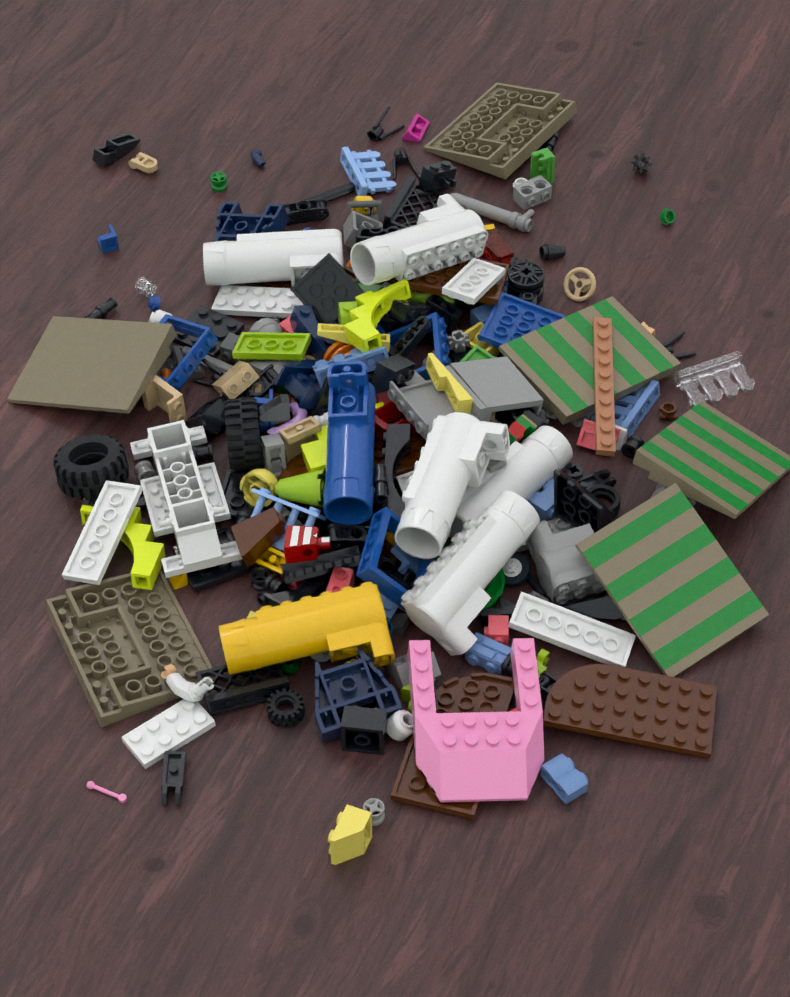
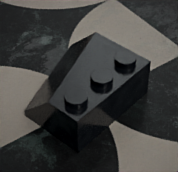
(578, 505)

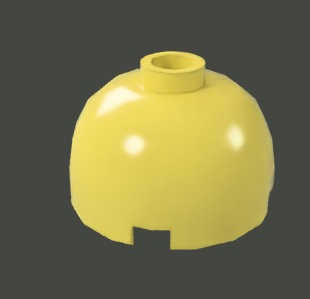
(256, 479)

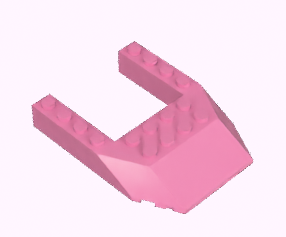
(478, 752)

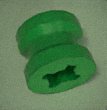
(218, 181)

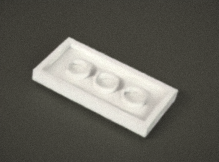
(473, 281)
(168, 731)

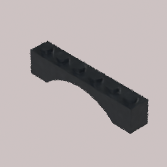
(397, 447)

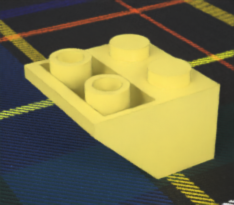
(350, 835)

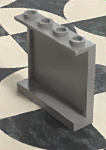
(498, 385)
(423, 403)

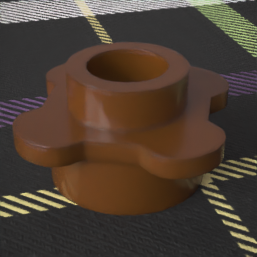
(668, 410)

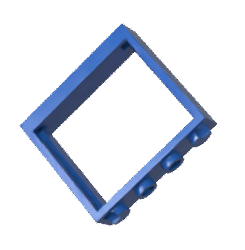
(440, 342)
(196, 353)
(368, 569)

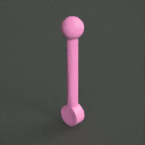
(122, 798)

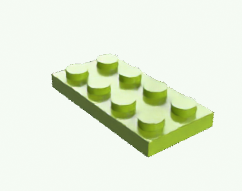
(271, 346)

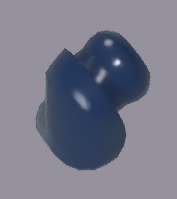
(256, 156)

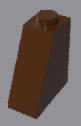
(258, 534)

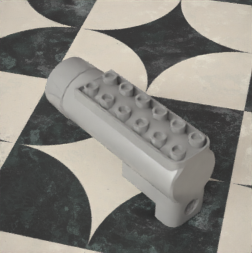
(560, 565)

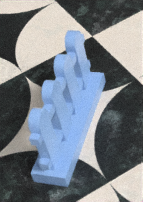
(360, 170)

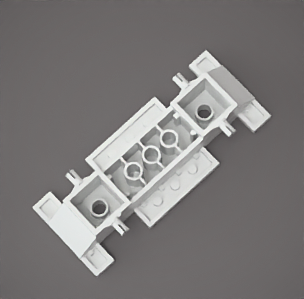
(184, 498)

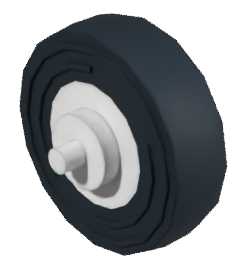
(516, 570)

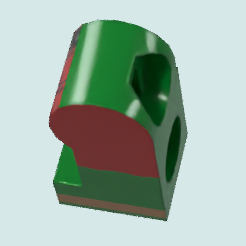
(521, 428)

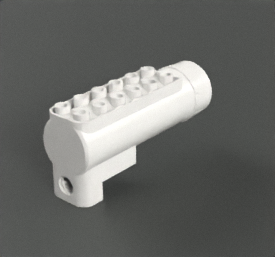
(438, 241)
(269, 256)
(450, 461)
(526, 471)
(454, 585)

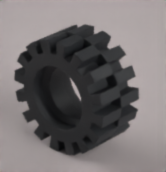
(285, 698)

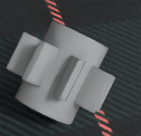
(458, 341)

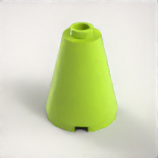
(303, 488)

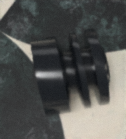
(526, 277)

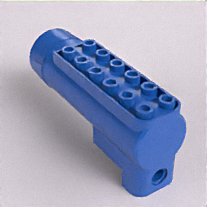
(350, 444)

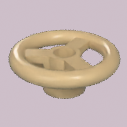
(585, 284)

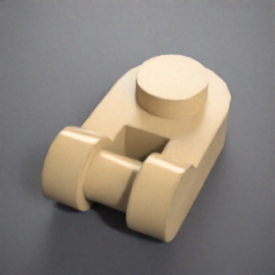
(144, 163)

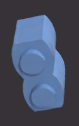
(564, 778)

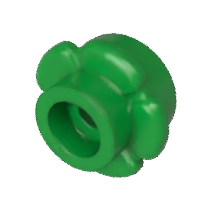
(670, 216)

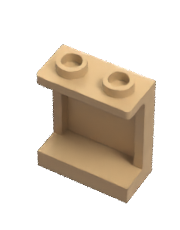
(236, 380)
(166, 397)
(298, 434)

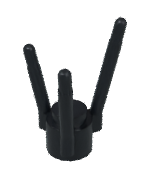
(376, 131)
(401, 158)
(667, 345)
(215, 376)

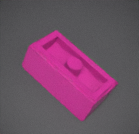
(416, 129)

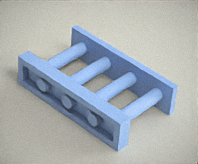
(264, 494)

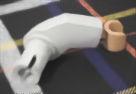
(184, 689)

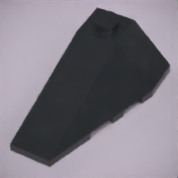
(596, 607)

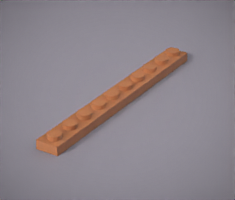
(603, 387)

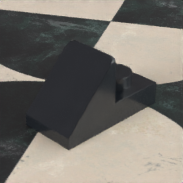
(505, 608)

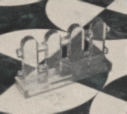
(706, 372)

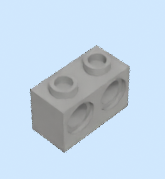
(532, 192)
(273, 453)

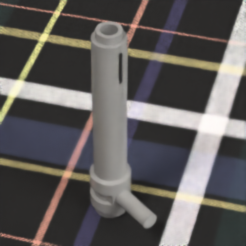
(512, 219)

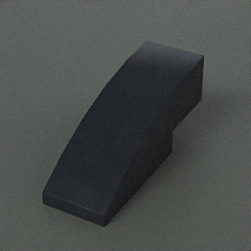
(115, 149)

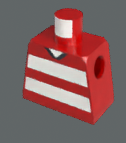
(303, 543)

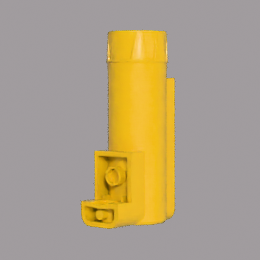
(311, 626)

